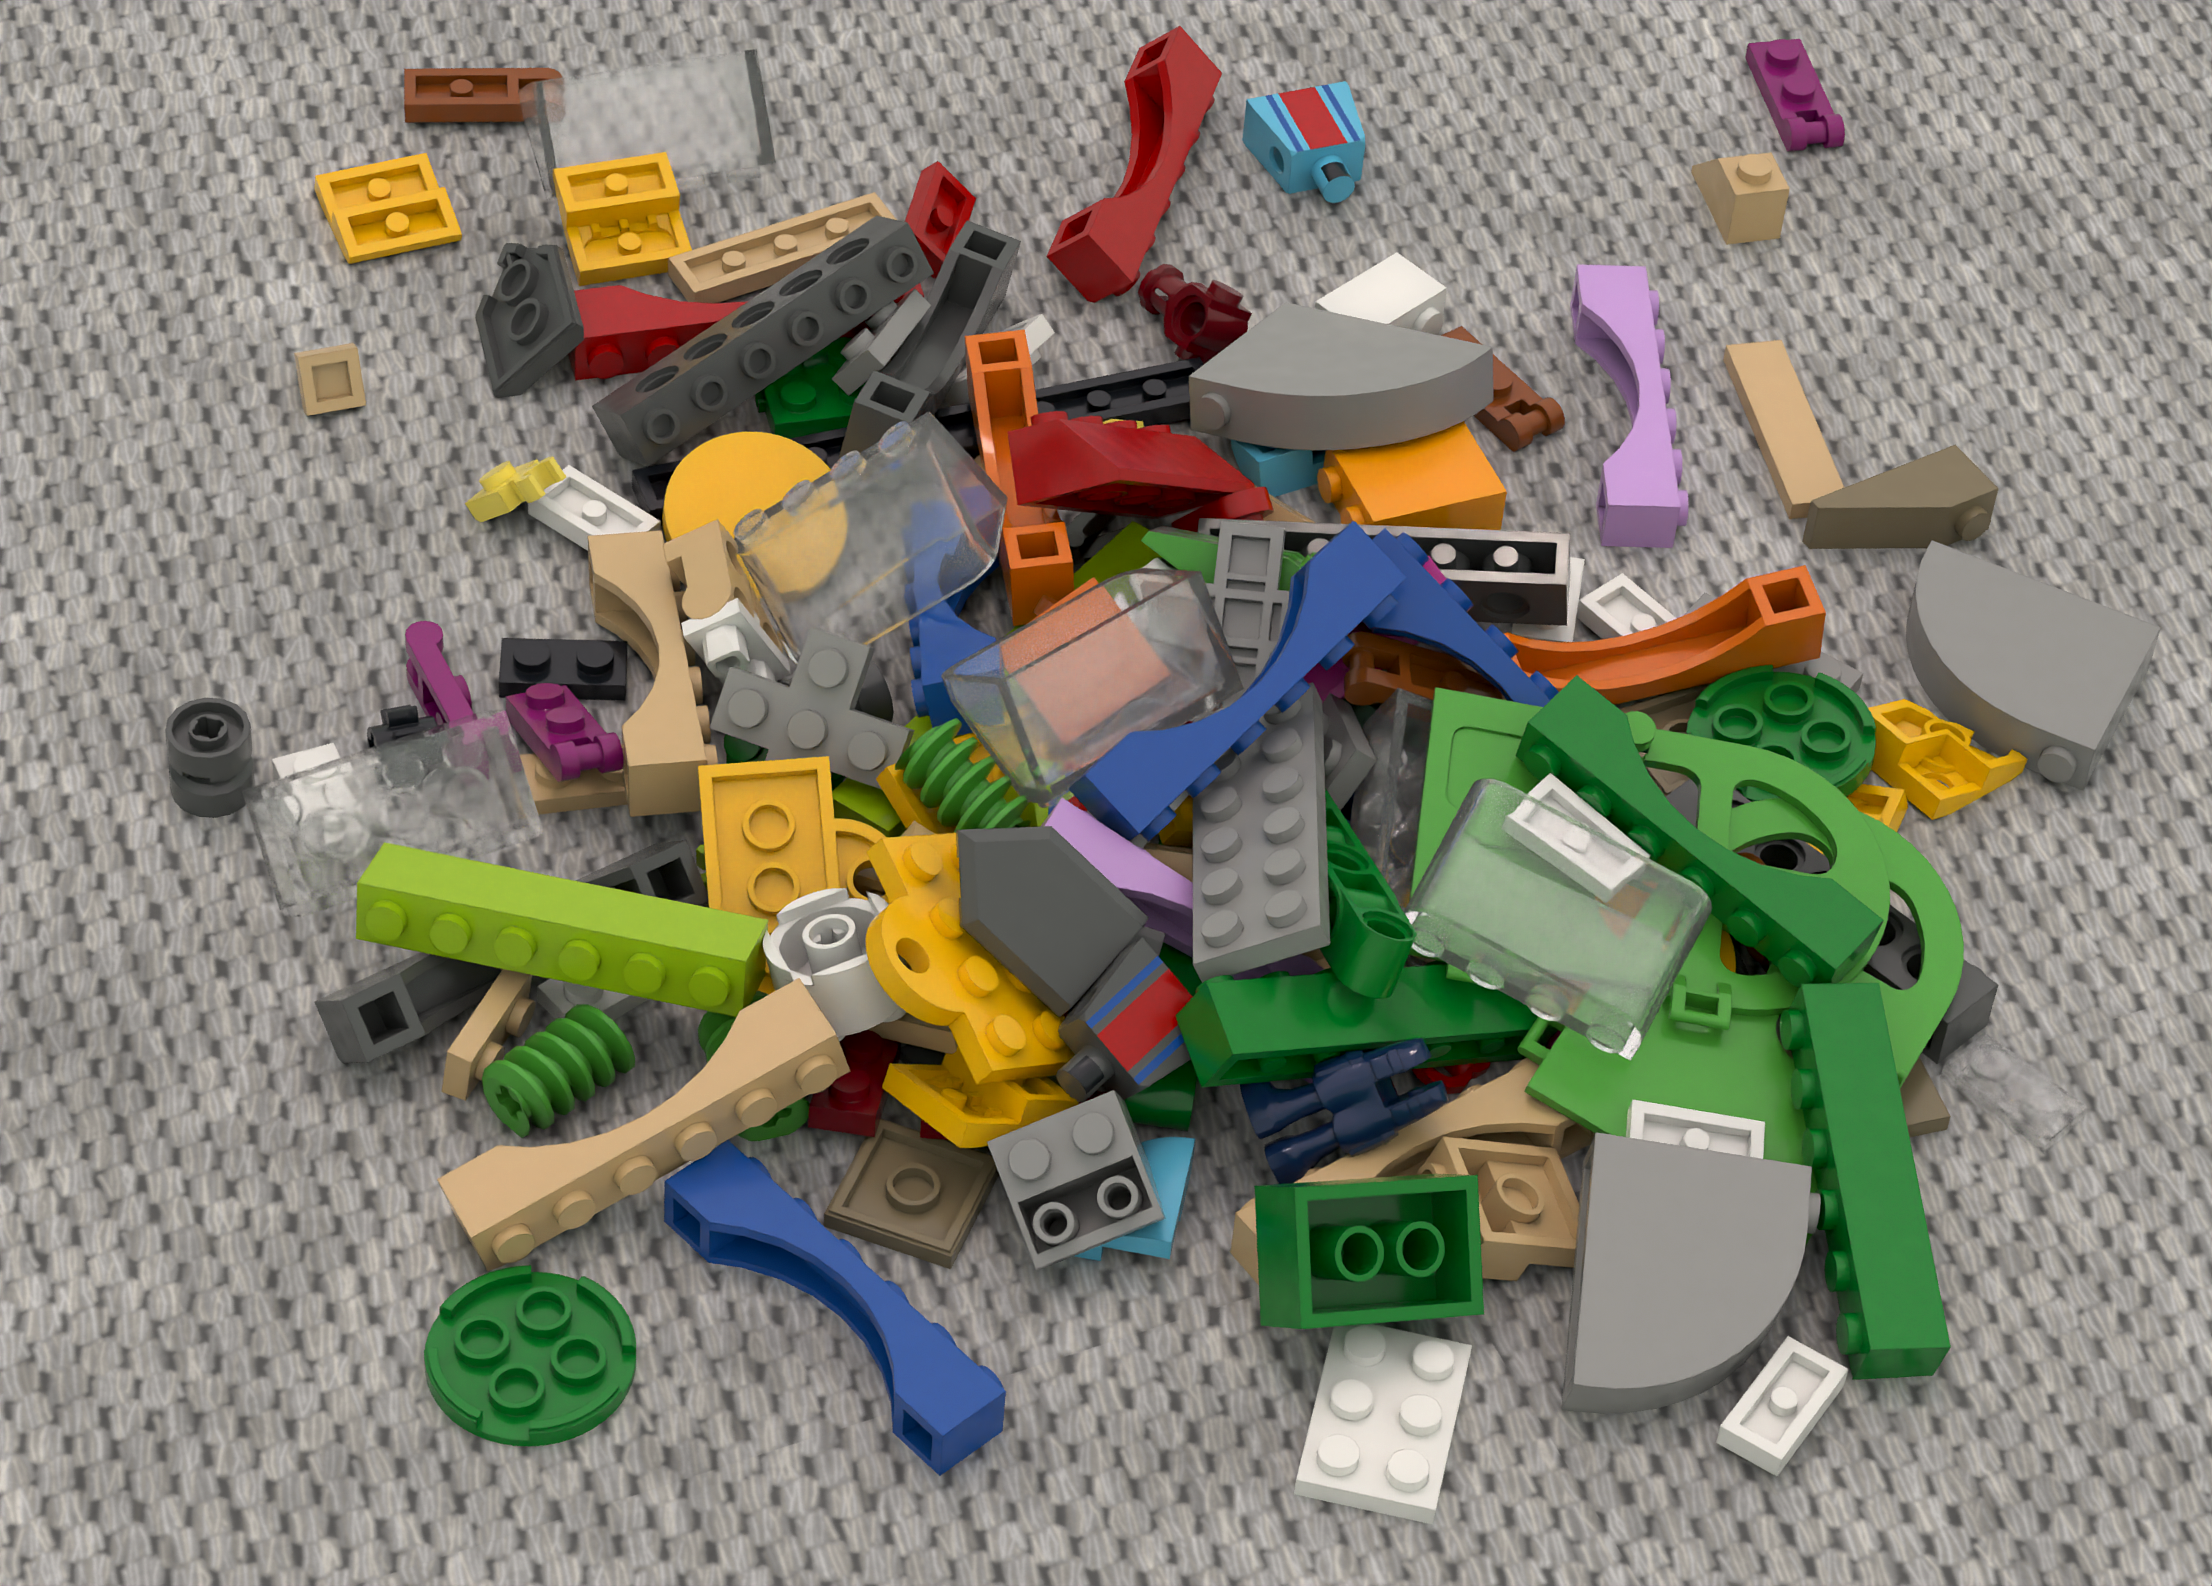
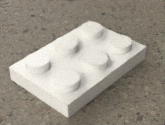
(1383, 1421)

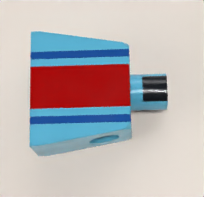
(1308, 139)

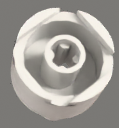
(825, 947)

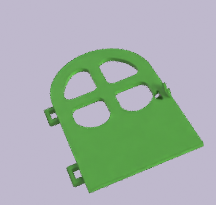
(1479, 739)
(1745, 1067)

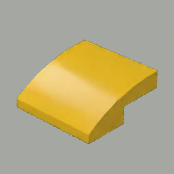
(387, 208)
(620, 217)
(970, 1111)

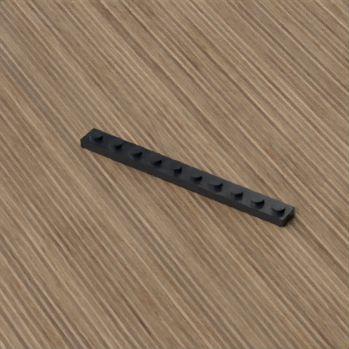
(1145, 394)

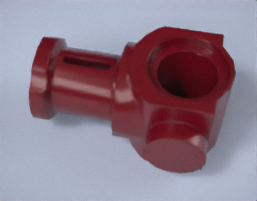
(1195, 316)

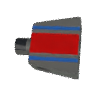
(1125, 1027)

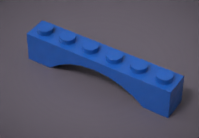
(1327, 599)
(1439, 618)
(938, 643)
(745, 1220)

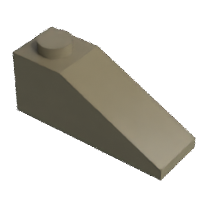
(1906, 507)

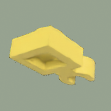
(509, 486)

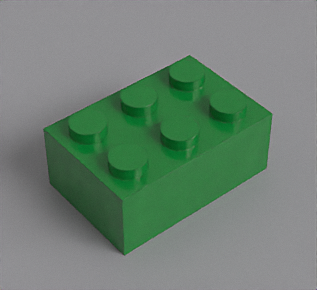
(1369, 1250)

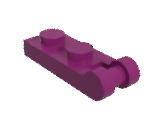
(1794, 95)
(430, 677)
(563, 732)

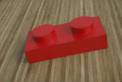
(938, 212)

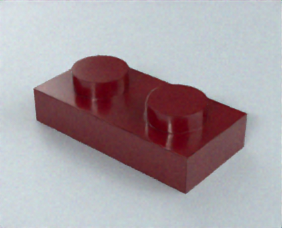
(856, 1099)

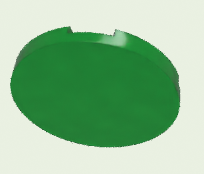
(1794, 716)
(530, 1356)

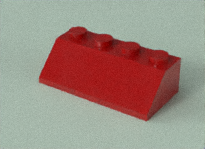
(1116, 468)

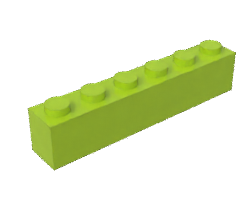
(561, 929)

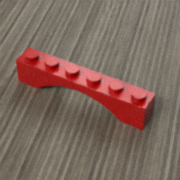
(1167, 99)
(635, 330)

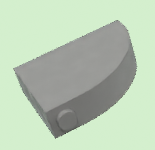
(1337, 383)
(2024, 662)
(1677, 1269)

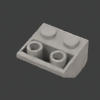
(1077, 1179)

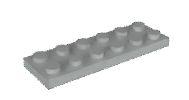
(1263, 848)

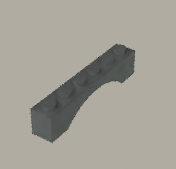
(932, 356)
(431, 989)

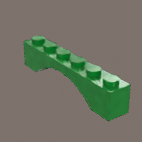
(1794, 920)

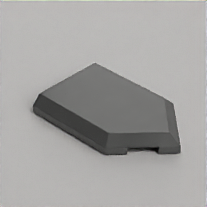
(529, 318)
(1042, 910)

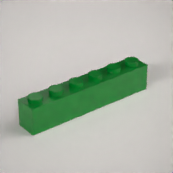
(1290, 1023)
(1866, 1182)

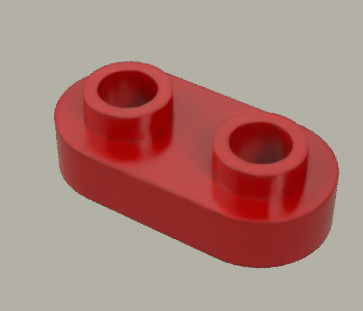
(1242, 505)

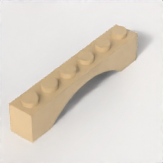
(668, 733)
(1487, 1113)
(530, 1194)

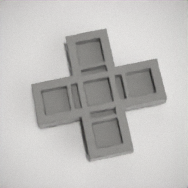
(1249, 595)
(814, 712)

